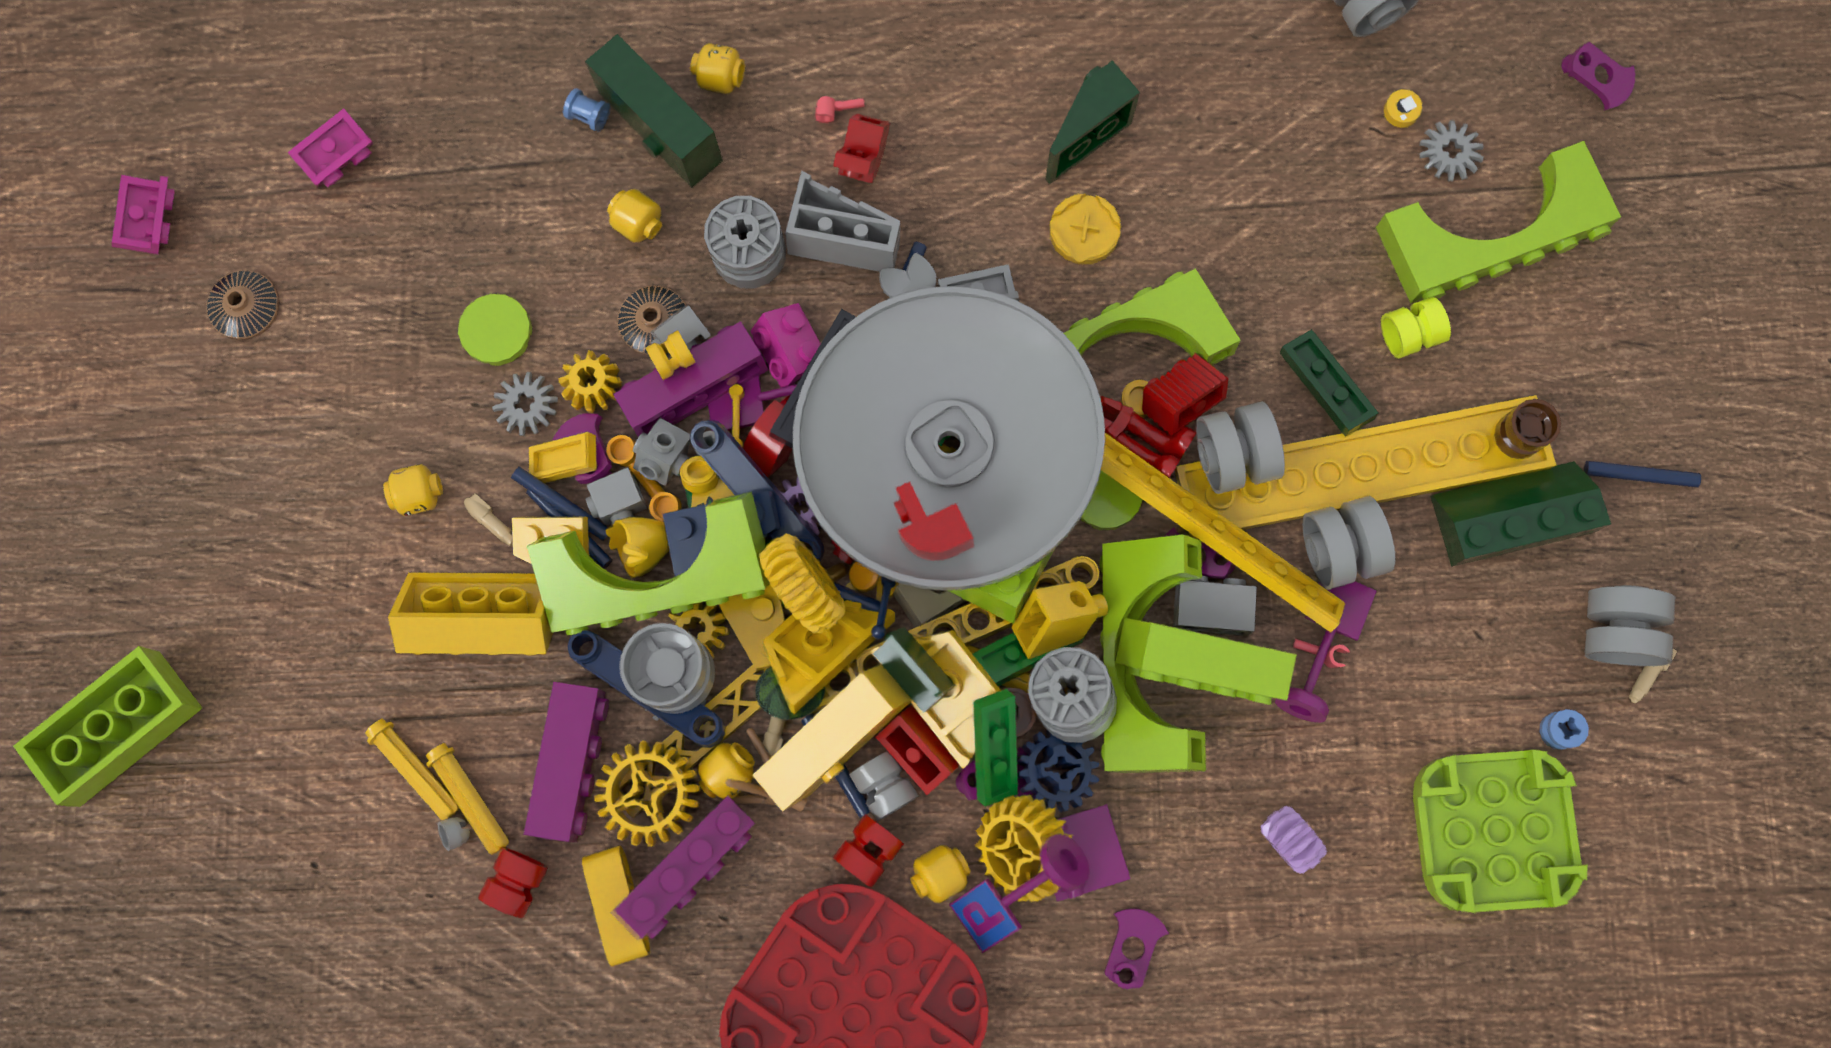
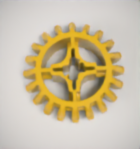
(802, 583)
(616, 806)
(1015, 853)

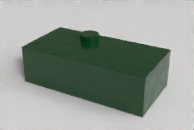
(654, 111)

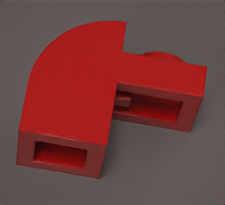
(862, 148)
(762, 448)
(931, 536)

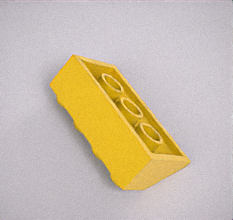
(470, 614)

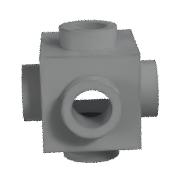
(661, 452)

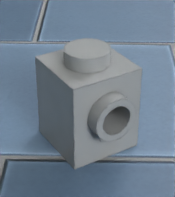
(615, 497)

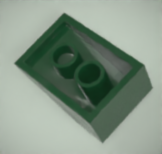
(1097, 115)

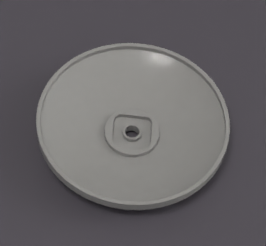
(939, 369)

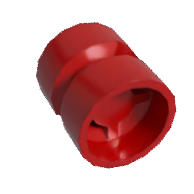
(861, 863)
(512, 883)

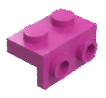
(331, 149)
(141, 214)
(786, 342)

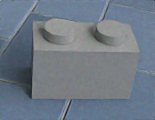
(1215, 607)

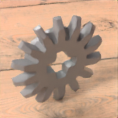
(1440, 158)
(538, 408)

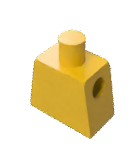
(1057, 617)

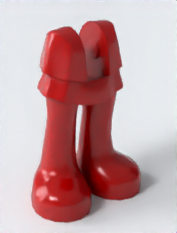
(1122, 418)

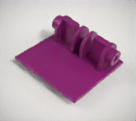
(1098, 839)

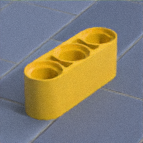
(608, 884)

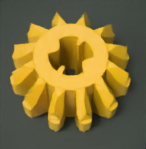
(589, 368)
(707, 620)

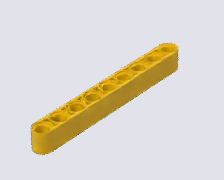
(958, 620)

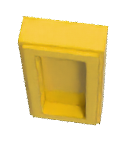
(563, 457)

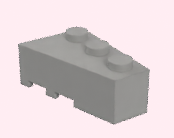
(840, 230)

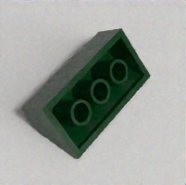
(1519, 513)

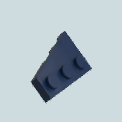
(688, 529)

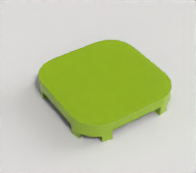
(1498, 831)

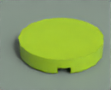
(495, 329)
(1111, 505)

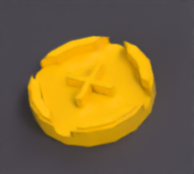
(1085, 229)

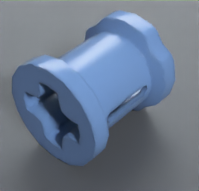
(586, 110)

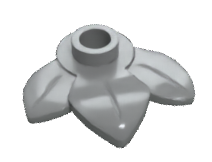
(916, 277)

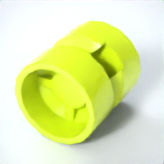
(1410, 329)

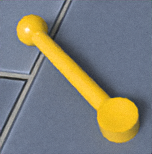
(736, 393)

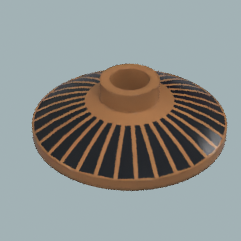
(632, 313)
(252, 314)

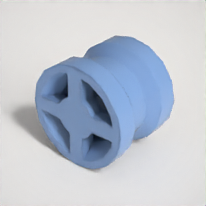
(1554, 729)

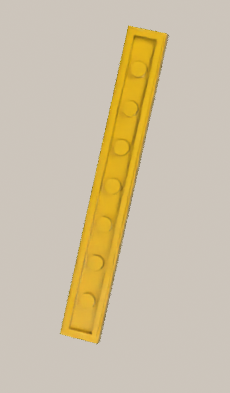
(1221, 535)

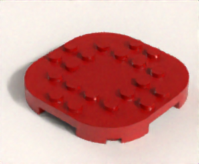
(855, 975)

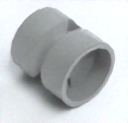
(883, 785)

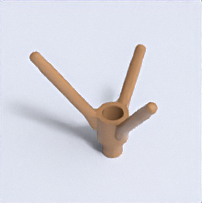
(762, 796)

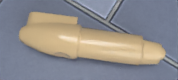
(483, 514)
(1646, 680)
(773, 739)

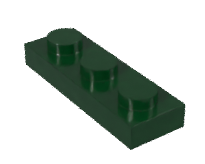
(1328, 383)

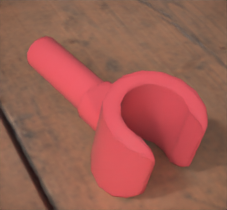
(827, 106)
(1329, 660)

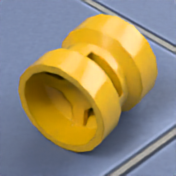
(678, 350)

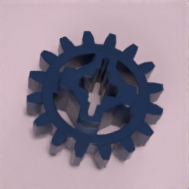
(1058, 785)

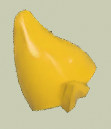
(639, 543)

